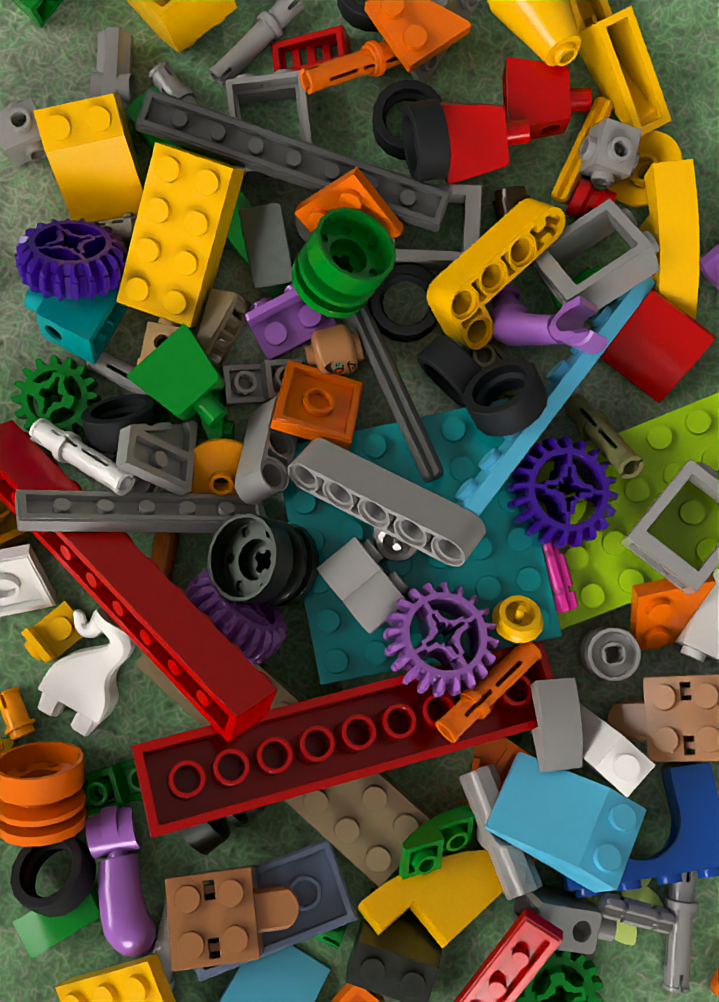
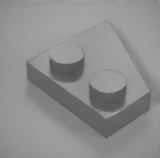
(159, 454)

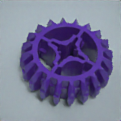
(70, 259)
(567, 461)

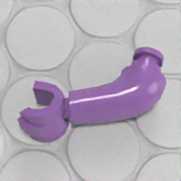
(519, 328)
(120, 893)

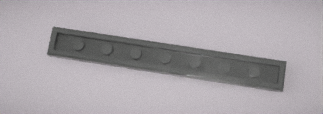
(283, 156)

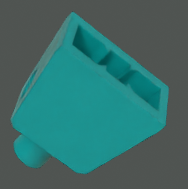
(78, 326)

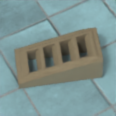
(221, 323)

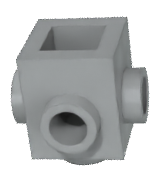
(20, 132)
(609, 152)

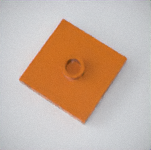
(317, 405)

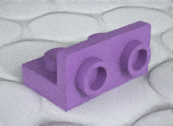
(284, 323)

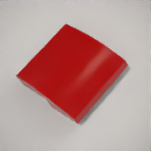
(657, 346)

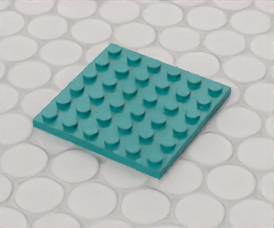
(497, 568)

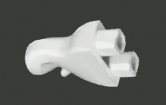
(88, 675)

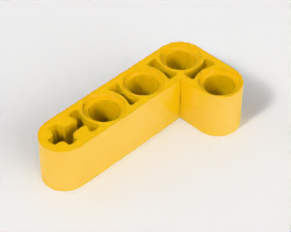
(488, 266)

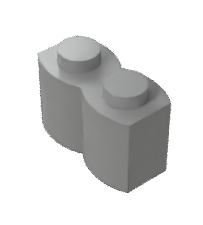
(363, 583)

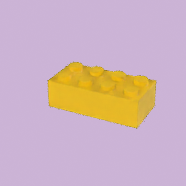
(179, 234)

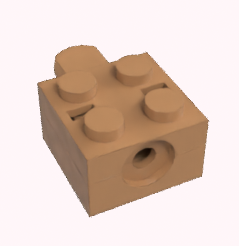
(673, 718)
(223, 919)

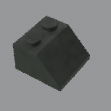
(397, 962)

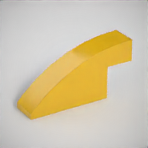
(620, 64)
(675, 226)
(440, 900)

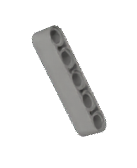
(387, 502)

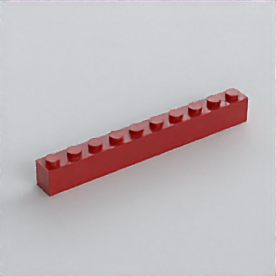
(143, 600)

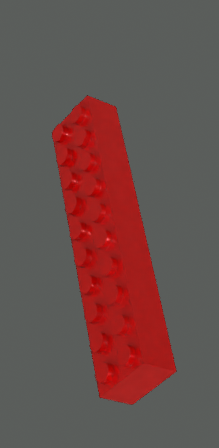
(315, 747)

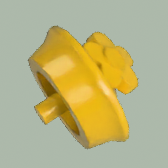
(518, 619)

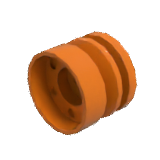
(42, 793)

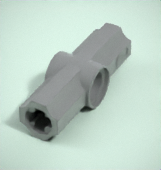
(114, 66)
(512, 865)

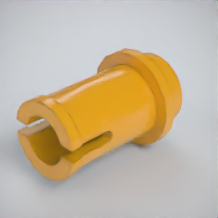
(15, 714)

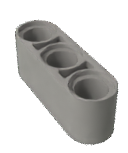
(264, 457)

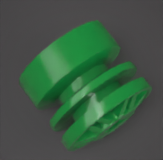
(343, 262)

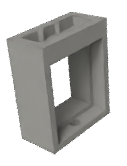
(262, 88)
(471, 214)
(610, 280)
(656, 553)

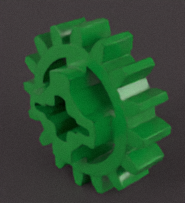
(60, 383)
(575, 987)

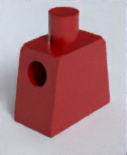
(541, 95)
(480, 138)

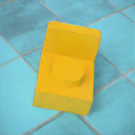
(52, 634)

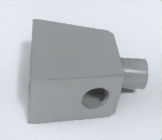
(577, 917)

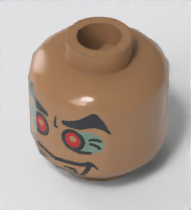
(335, 350)

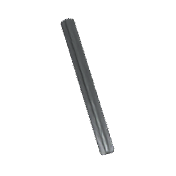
(397, 396)

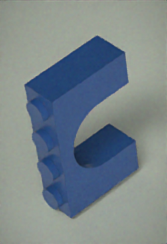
(692, 836)

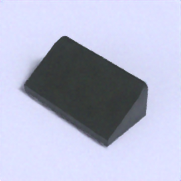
(266, 244)

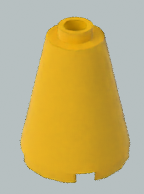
(543, 26)

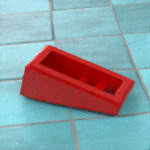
(311, 41)

